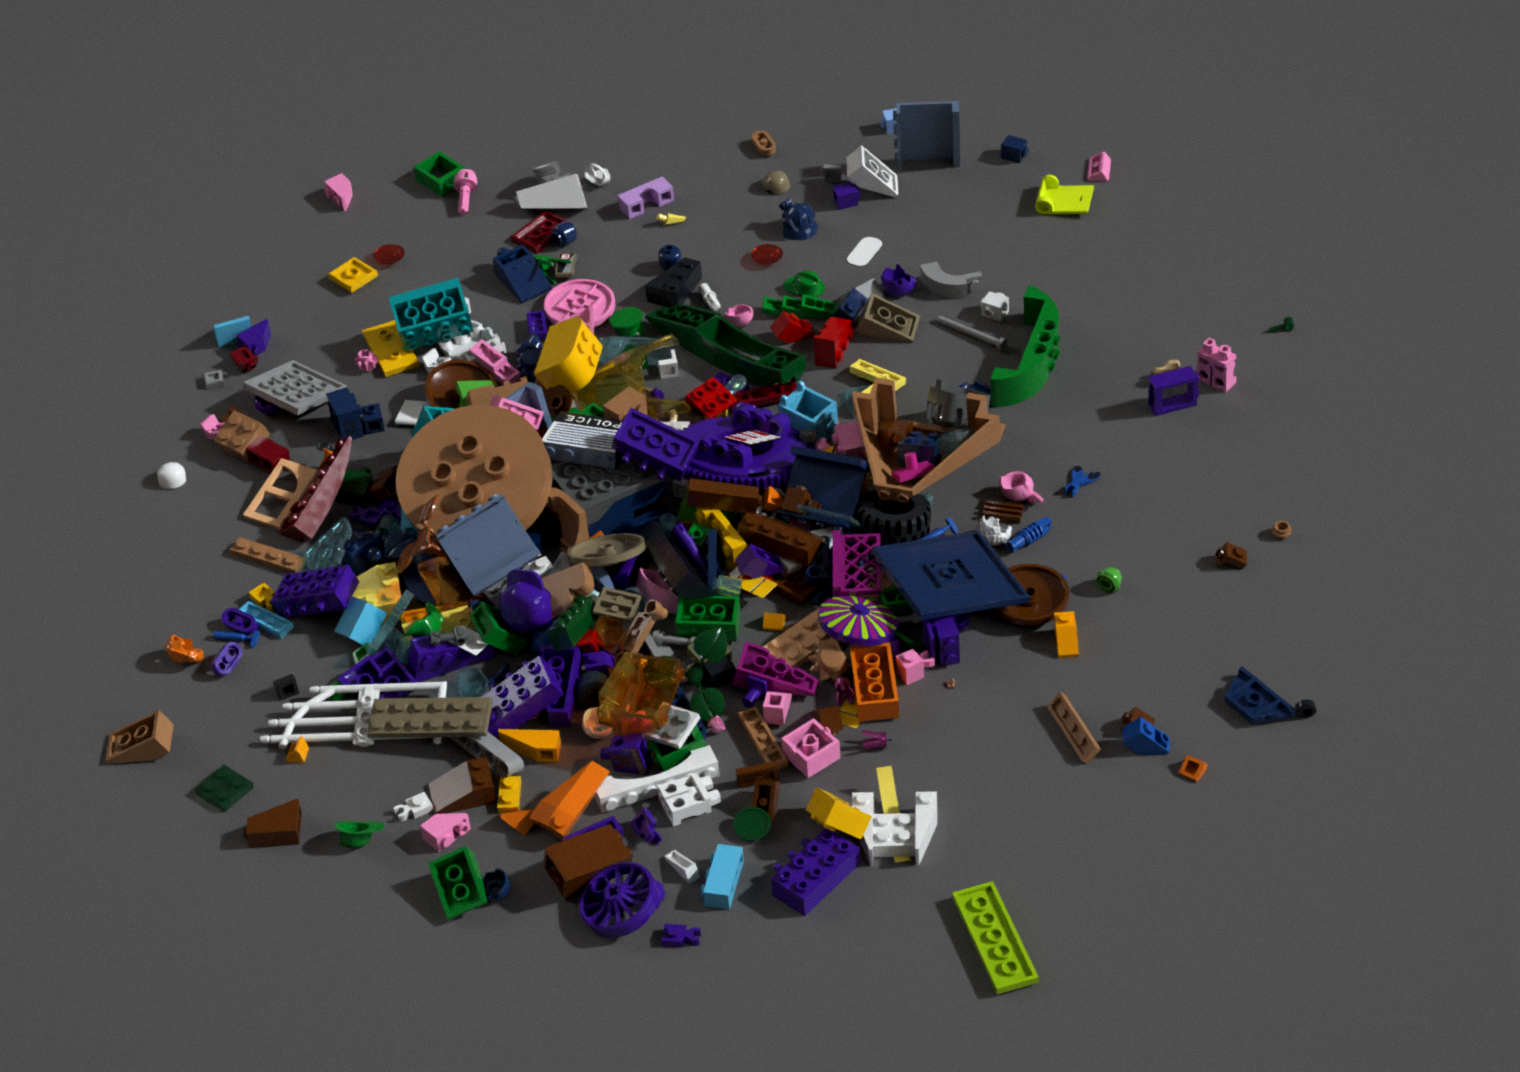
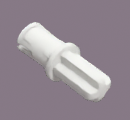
(709, 296)

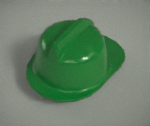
(805, 283)
(357, 833)

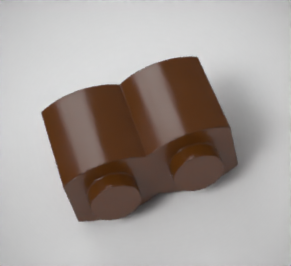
(385, 485)

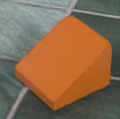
(1192, 768)

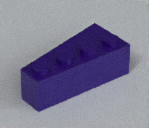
(431, 661)

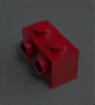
(266, 453)

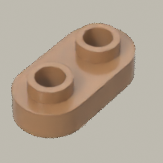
(763, 143)

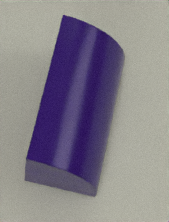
(627, 572)

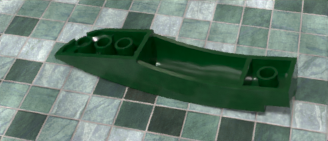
(728, 347)

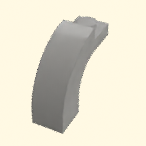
(949, 285)

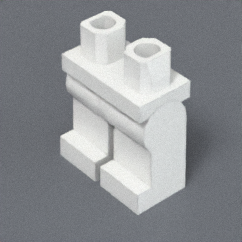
(687, 797)

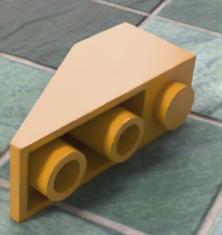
(534, 744)

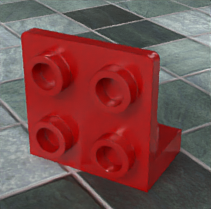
(710, 398)

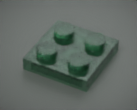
(224, 788)

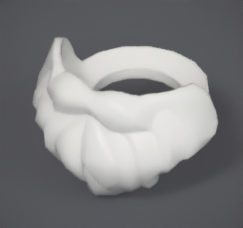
(597, 177)

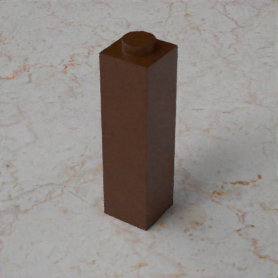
(723, 496)

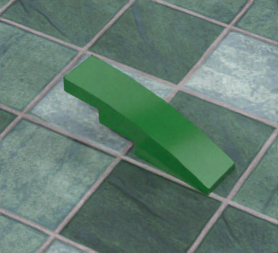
(804, 308)

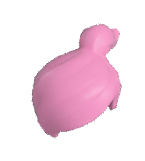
(1018, 487)

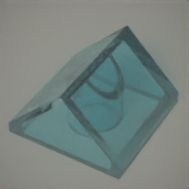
(951, 441)

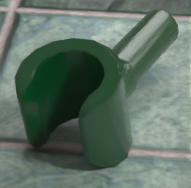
(1287, 325)

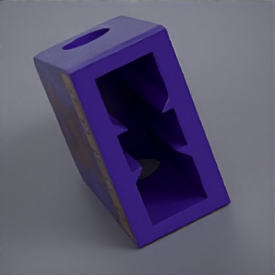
(628, 754)

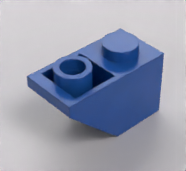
(1145, 738)

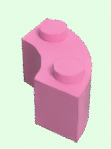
(656, 588)

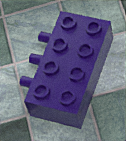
(655, 445)
(315, 591)
(522, 695)
(814, 871)

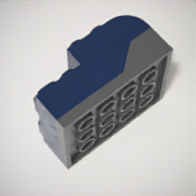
(607, 493)

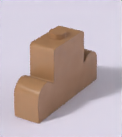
(567, 585)

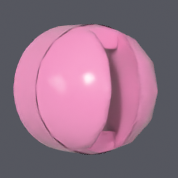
(716, 724)

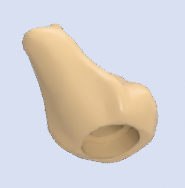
(1168, 366)

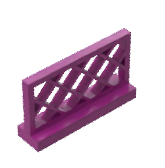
(840, 560)

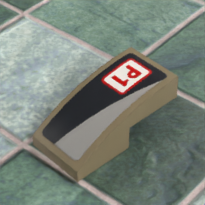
(566, 269)

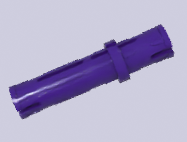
(690, 547)

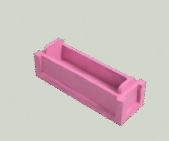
(530, 414)

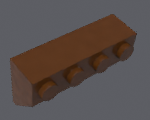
(780, 538)

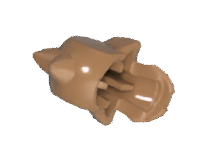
(829, 659)

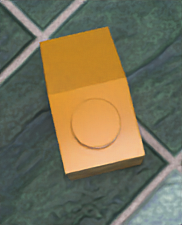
(1066, 634)

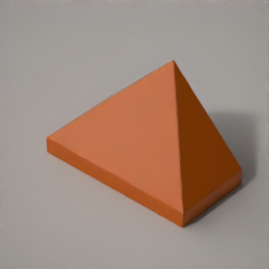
(519, 820)

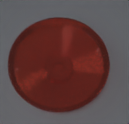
(388, 254)
(766, 254)

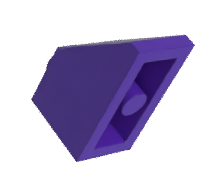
(255, 337)
(758, 562)
(598, 661)

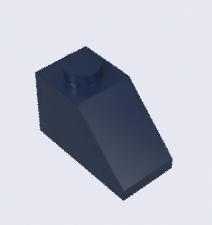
(851, 305)

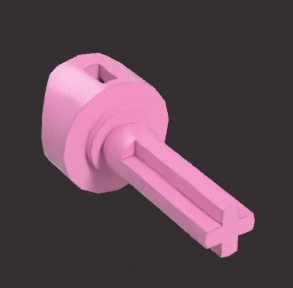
(465, 187)

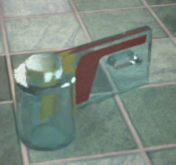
(727, 585)

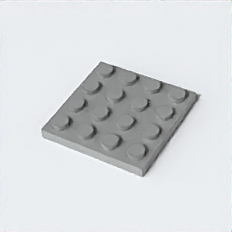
(293, 387)

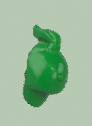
(431, 622)

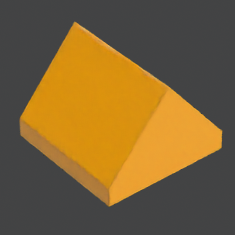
(773, 621)
(298, 751)

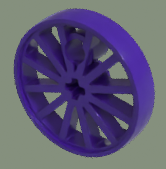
(617, 898)

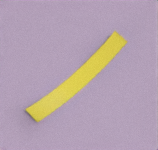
(889, 798)

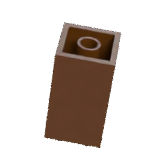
(582, 857)

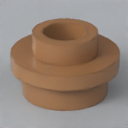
(1281, 529)

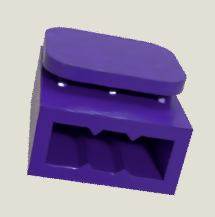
(942, 640)

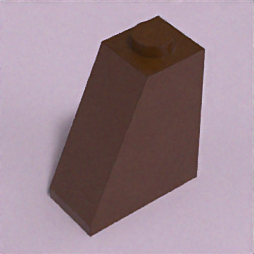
(275, 826)

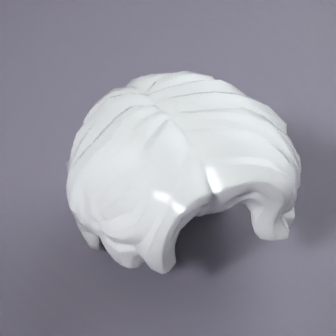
(992, 531)

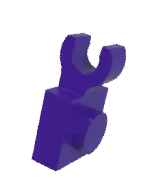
(644, 826)

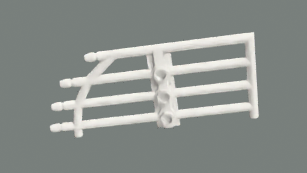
(364, 706)

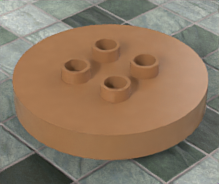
(468, 460)

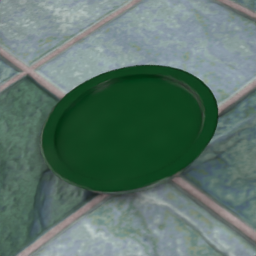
(752, 823)

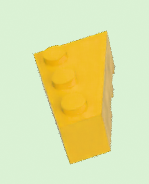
(837, 814)

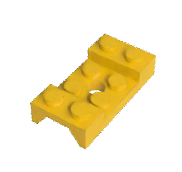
(731, 542)

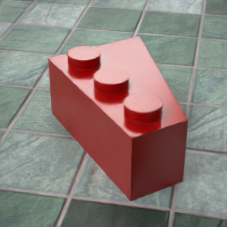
(832, 342)

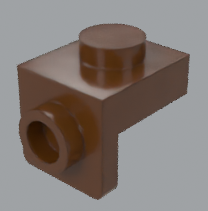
(1232, 554)
(1134, 714)

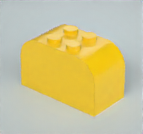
(568, 355)

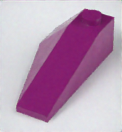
(780, 677)

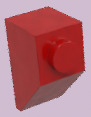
(588, 644)

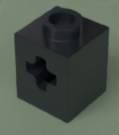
(719, 673)

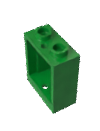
(442, 185)
(495, 632)
(677, 756)

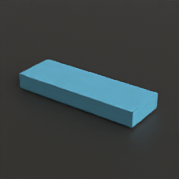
(268, 620)

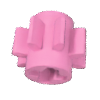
(366, 360)

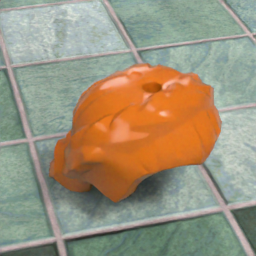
(182, 650)

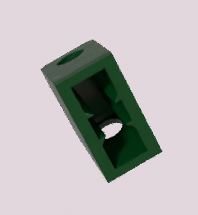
(355, 488)

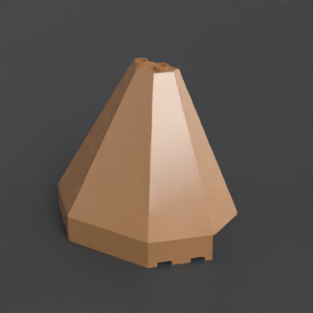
(882, 407)

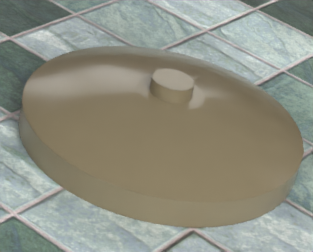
(606, 549)

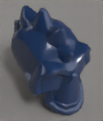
(528, 356)

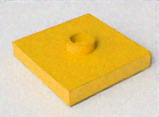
(352, 275)

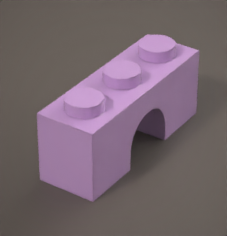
(655, 191)

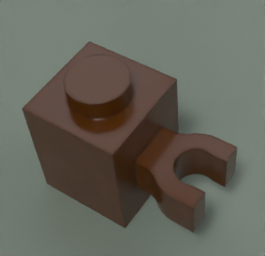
(798, 496)

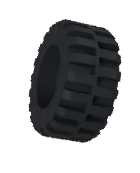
(892, 519)

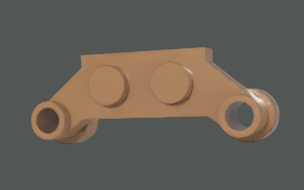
(640, 628)

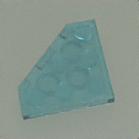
(329, 549)

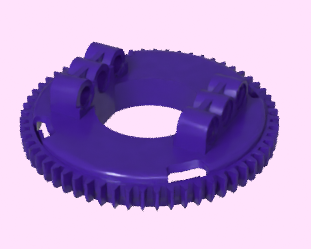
(732, 460)

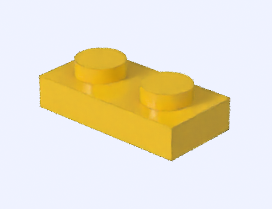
(509, 794)

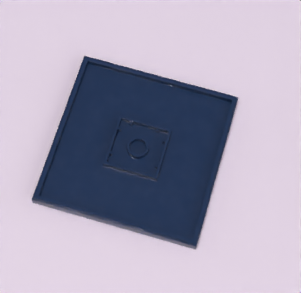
(950, 575)

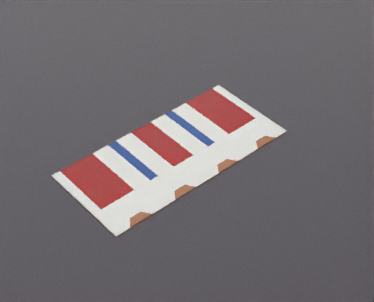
(752, 437)

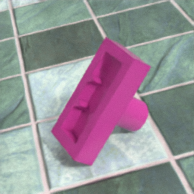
(912, 468)

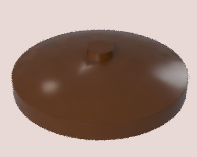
(441, 381)
(1047, 595)

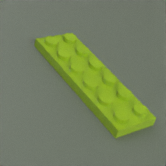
(995, 937)

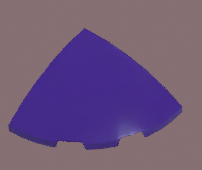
(379, 669)

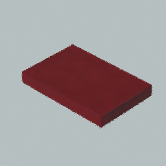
(537, 233)

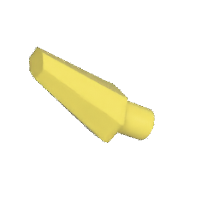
(670, 219)

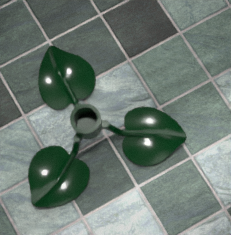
(711, 646)

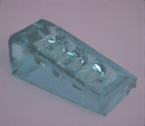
(401, 645)

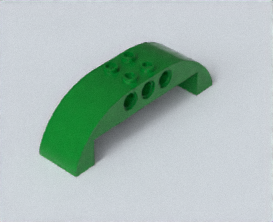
(1039, 358)

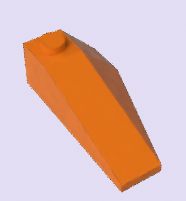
(565, 804)

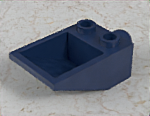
(520, 273)
(363, 550)

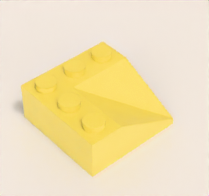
(380, 587)

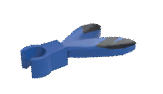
(1079, 479)

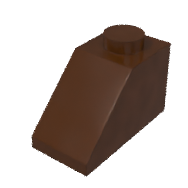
(893, 432)
(829, 717)
(766, 795)

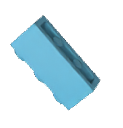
(722, 876)

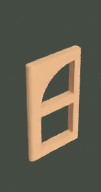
(304, 476)

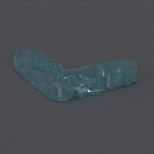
(390, 623)

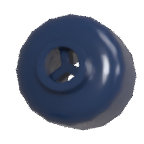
(563, 234)
(669, 256)

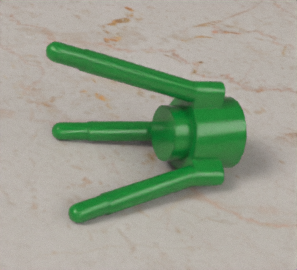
(544, 263)

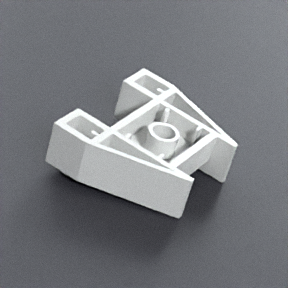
(898, 833)

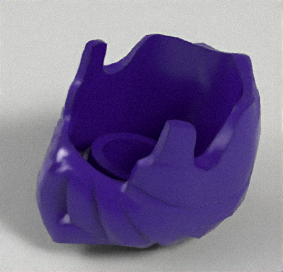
(897, 282)

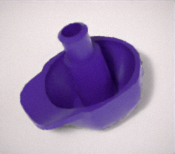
(525, 602)

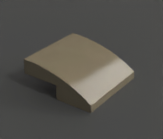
(617, 604)

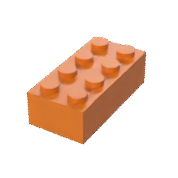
(874, 682)

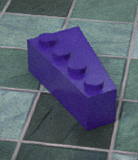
(567, 669)

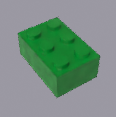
(708, 613)

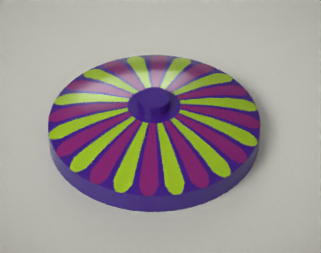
(857, 620)

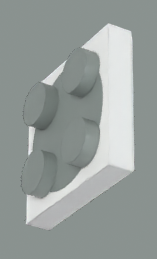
(678, 728)

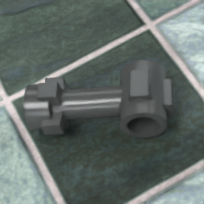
(457, 635)

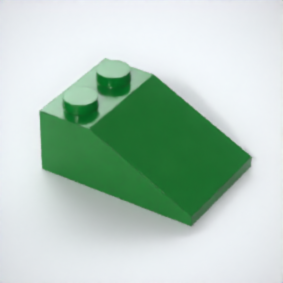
(458, 882)

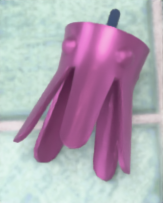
(842, 686)
(878, 740)

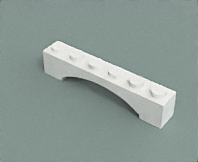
(621, 792)

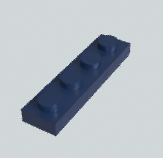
(713, 558)

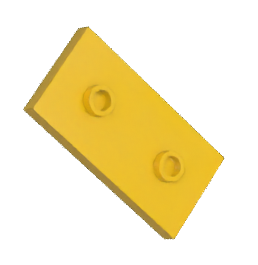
(388, 348)

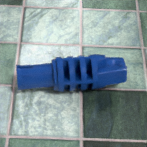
(1029, 534)

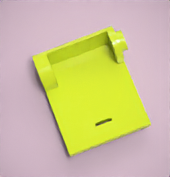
(1062, 199)

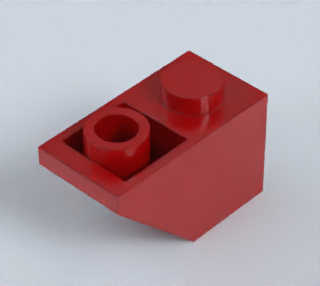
(791, 328)

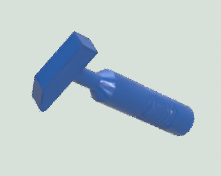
(940, 531)
(237, 637)

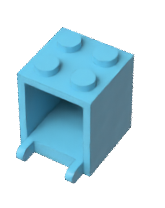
(810, 411)

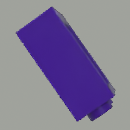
(1170, 379)

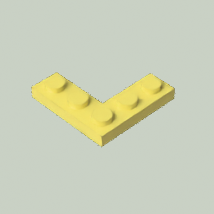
(870, 372)

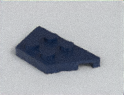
(1256, 700)

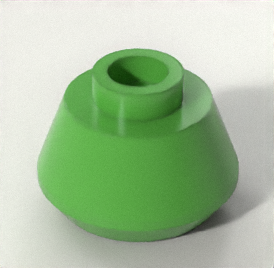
(1109, 579)

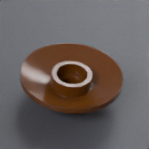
(556, 396)

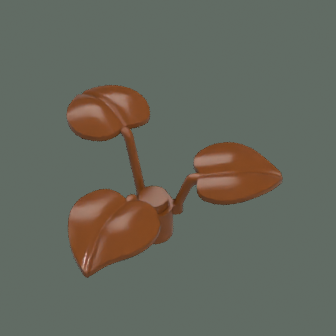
(422, 542)

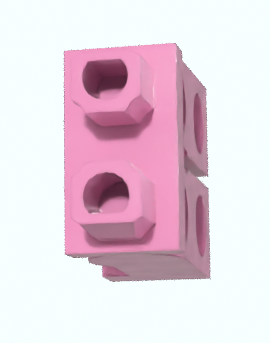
(1217, 363)

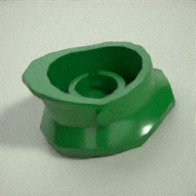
(628, 322)

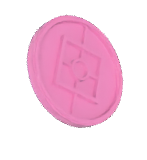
(576, 297)

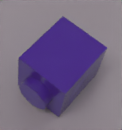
(845, 195)

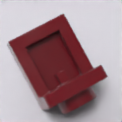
(244, 359)

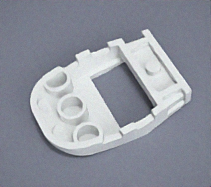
(459, 346)

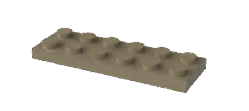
(430, 717)

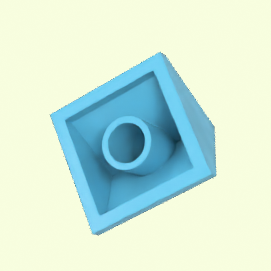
(226, 332)
(360, 621)

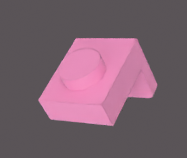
(211, 426)

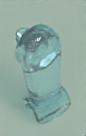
(736, 383)

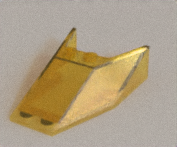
(625, 372)

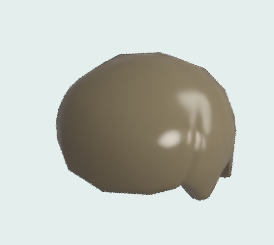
(776, 182)

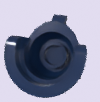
(798, 220)

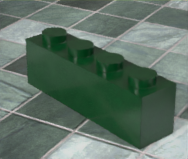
(573, 623)

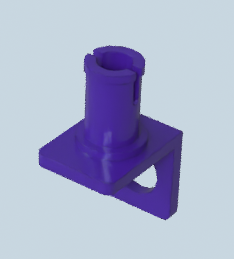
(756, 690)

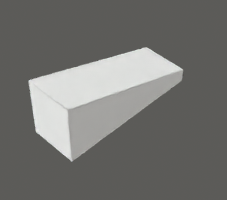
(683, 866)

